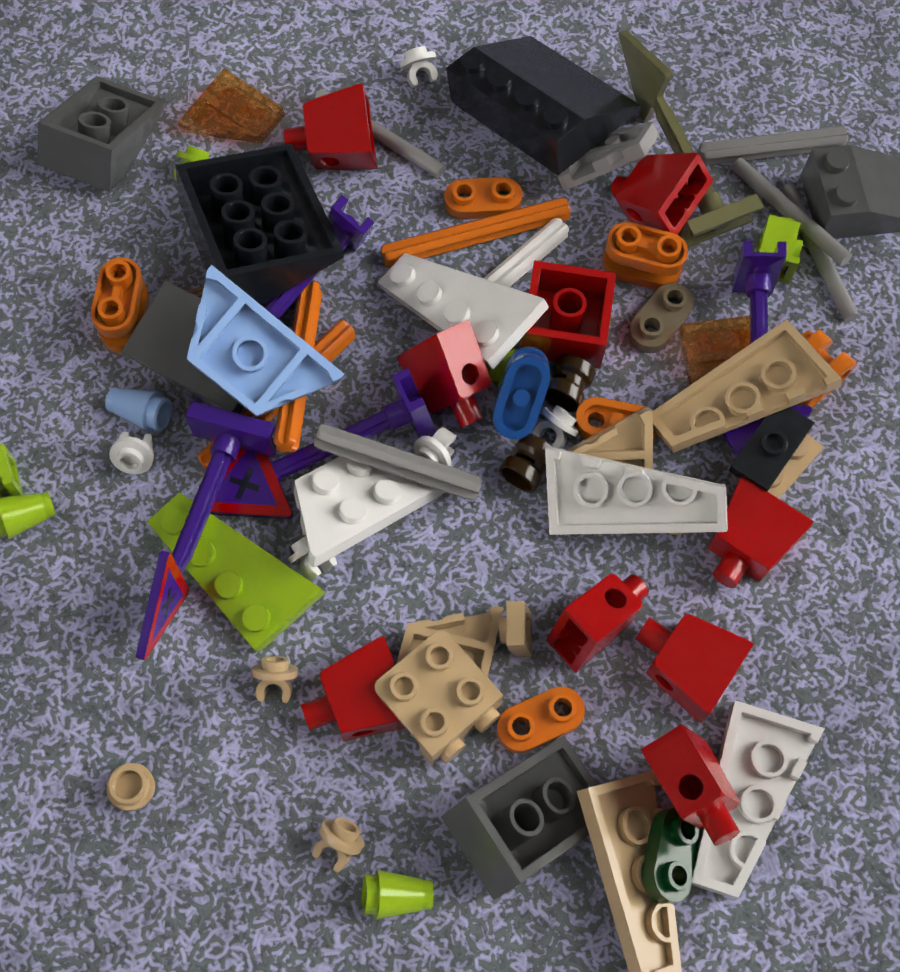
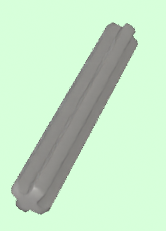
(771, 145)
(397, 462)

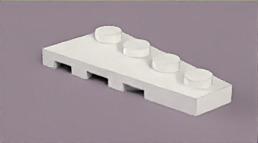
(450, 297)
(622, 498)
(762, 762)

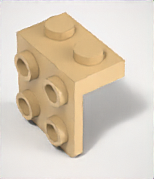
(440, 696)

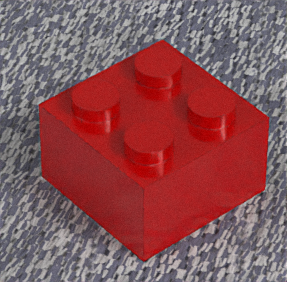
(576, 313)

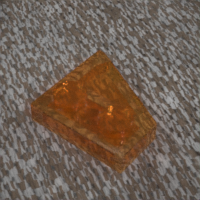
(232, 111)
(712, 343)

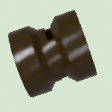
(569, 382)
(526, 464)

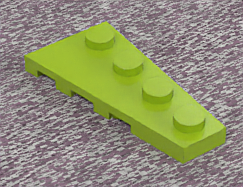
(240, 577)

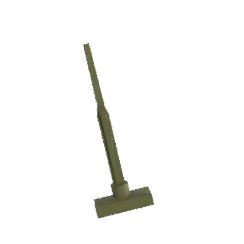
(649, 81)

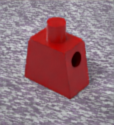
(337, 131)
(662, 190)
(449, 372)
(757, 534)
(597, 619)
(693, 661)
(352, 694)
(694, 782)

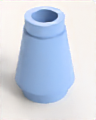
(140, 407)

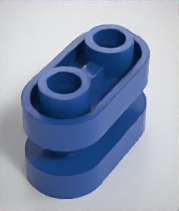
(521, 393)

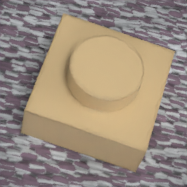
(516, 628)

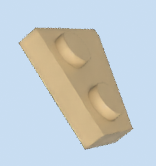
(625, 441)
(472, 633)

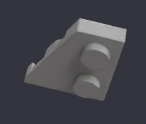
(615, 151)

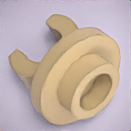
(274, 671)
(343, 837)

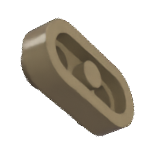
(661, 315)

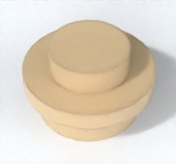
(130, 787)

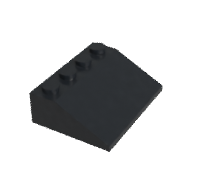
(537, 100)
(257, 219)

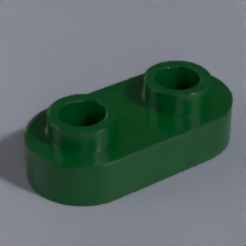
(670, 850)

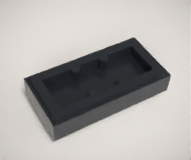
(771, 447)

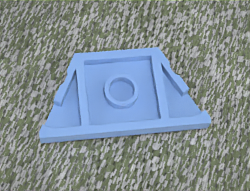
(252, 350)

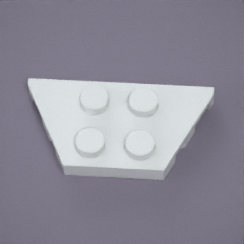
(350, 503)

